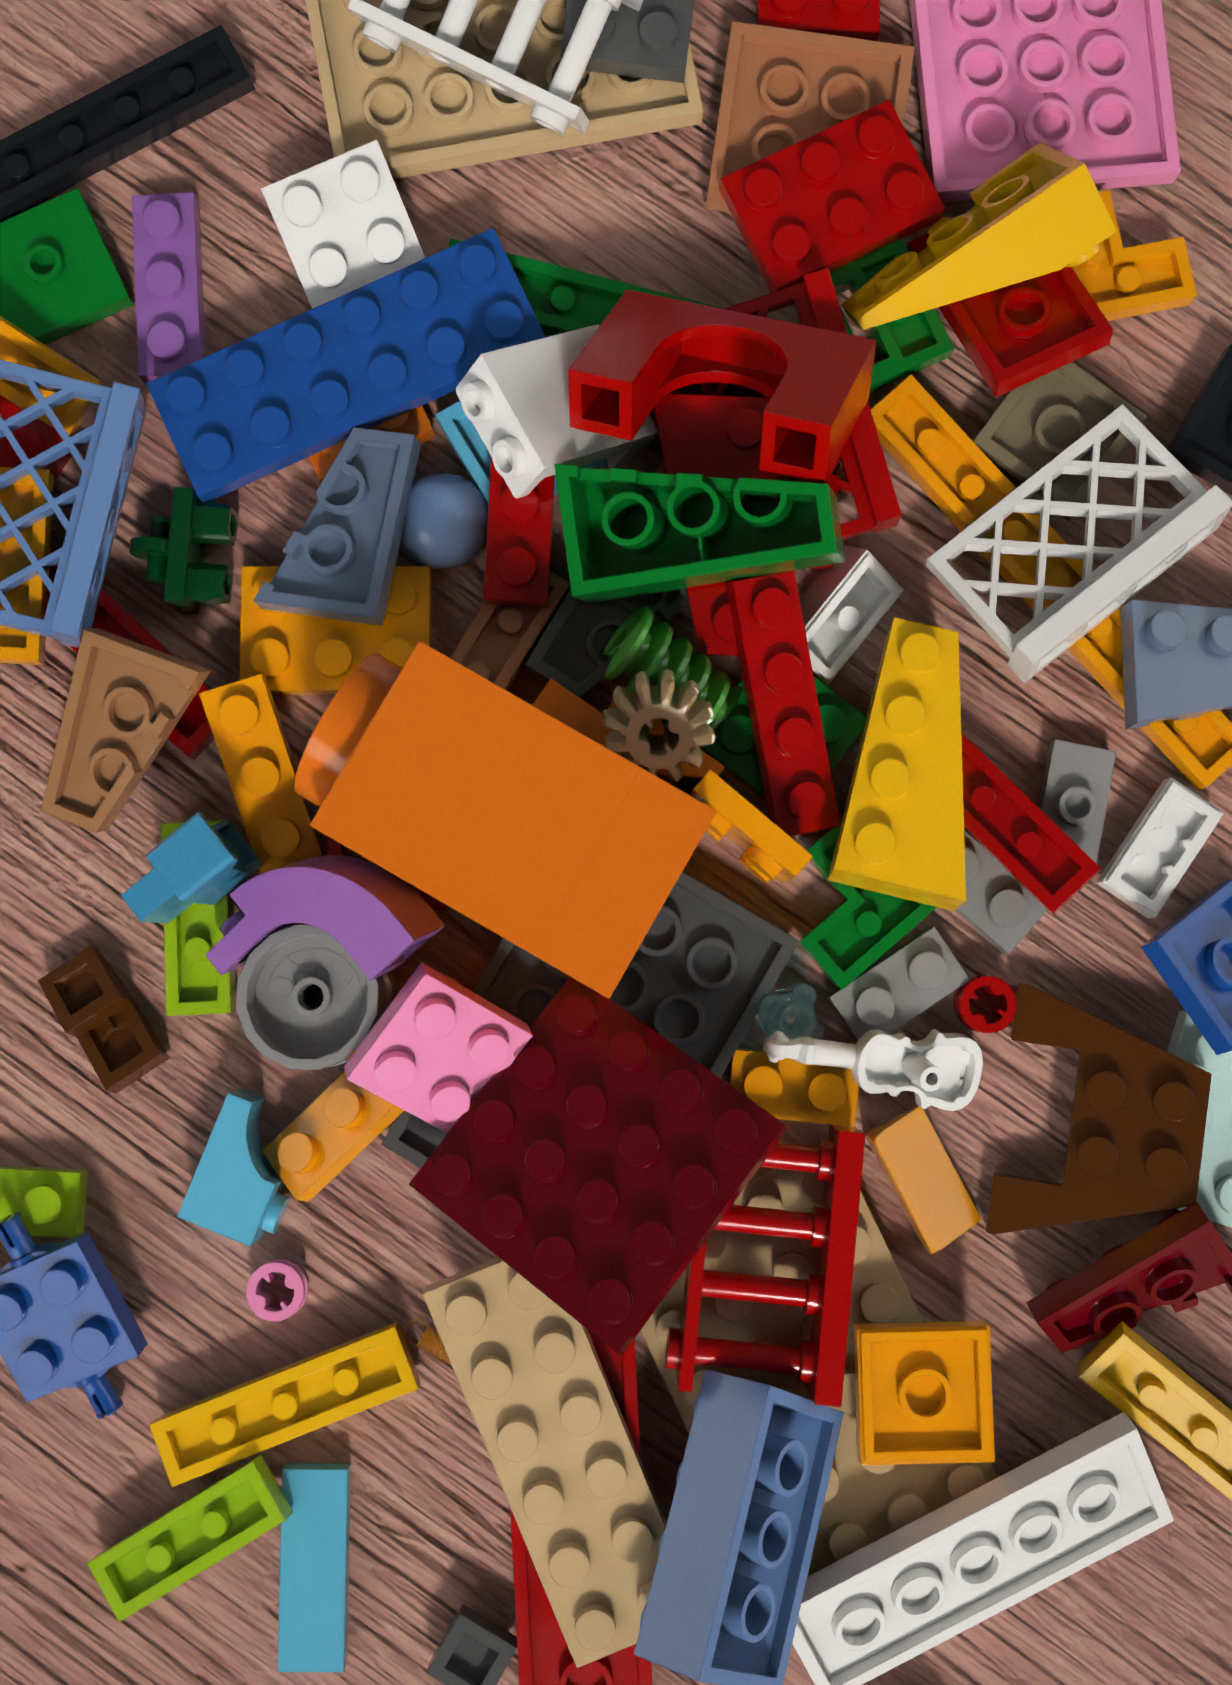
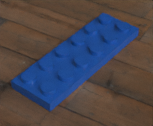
(342, 366)

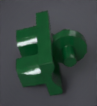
(192, 525)

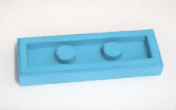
(314, 1568)

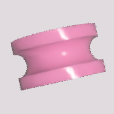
(260, 1300)

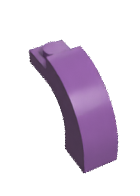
(351, 899)

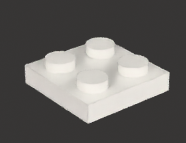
(343, 223)

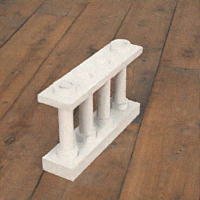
(550, 107)

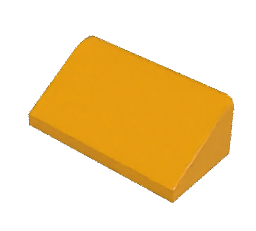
(923, 1178)

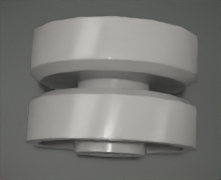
(280, 1006)

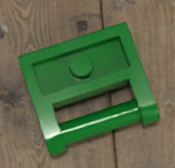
(905, 343)

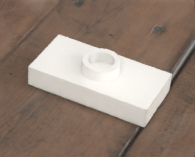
(1159, 848)

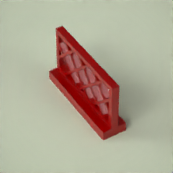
(862, 455)

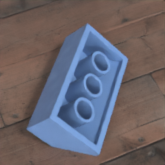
(739, 1534)

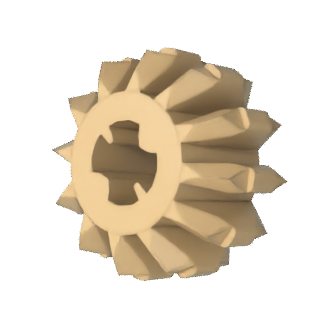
(681, 737)

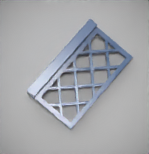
(96, 498)

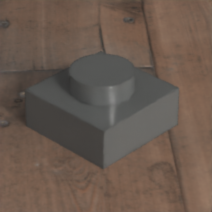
(472, 1651)

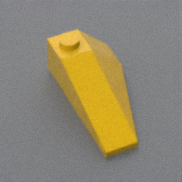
(1023, 225)

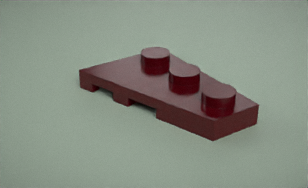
(1150, 1271)

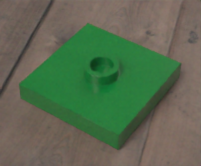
(57, 270)

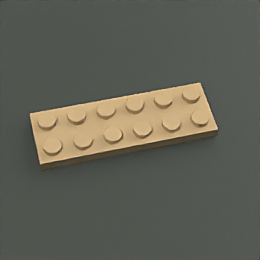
(555, 1451)

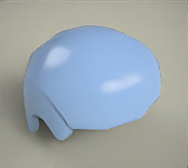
(444, 522)

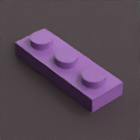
(168, 283)

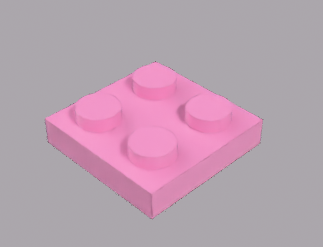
(436, 1048)

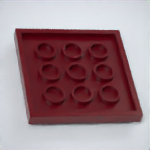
(598, 1162)

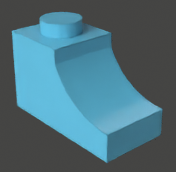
(234, 1182)

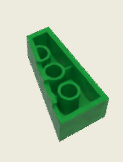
(672, 532)

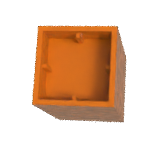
(499, 811)

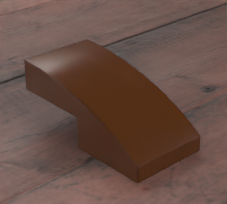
(104, 1019)

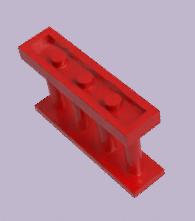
(820, 1294)

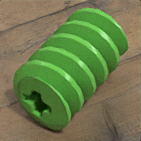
(649, 649)

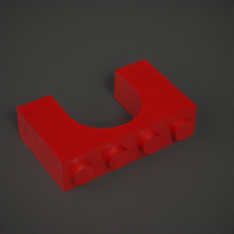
(661, 344)

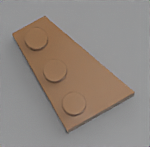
(114, 725)

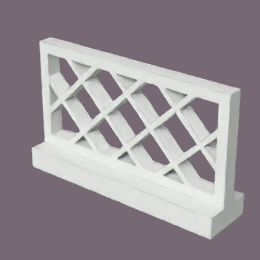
(1124, 569)

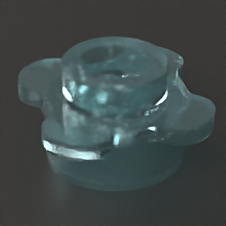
(777, 1005)

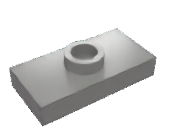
(1077, 791)

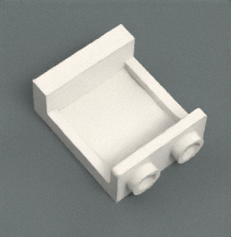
(522, 412)

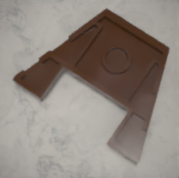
(1130, 1130)

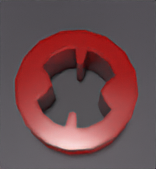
(991, 986)

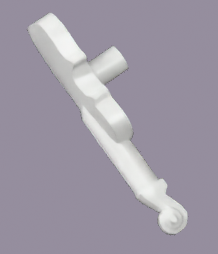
(938, 1069)

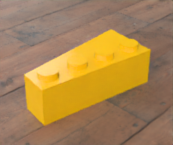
(906, 787)

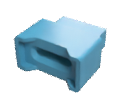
(191, 867)

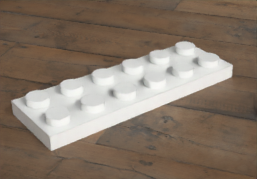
(979, 1555)

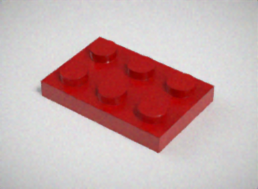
(832, 197)
(1026, 327)

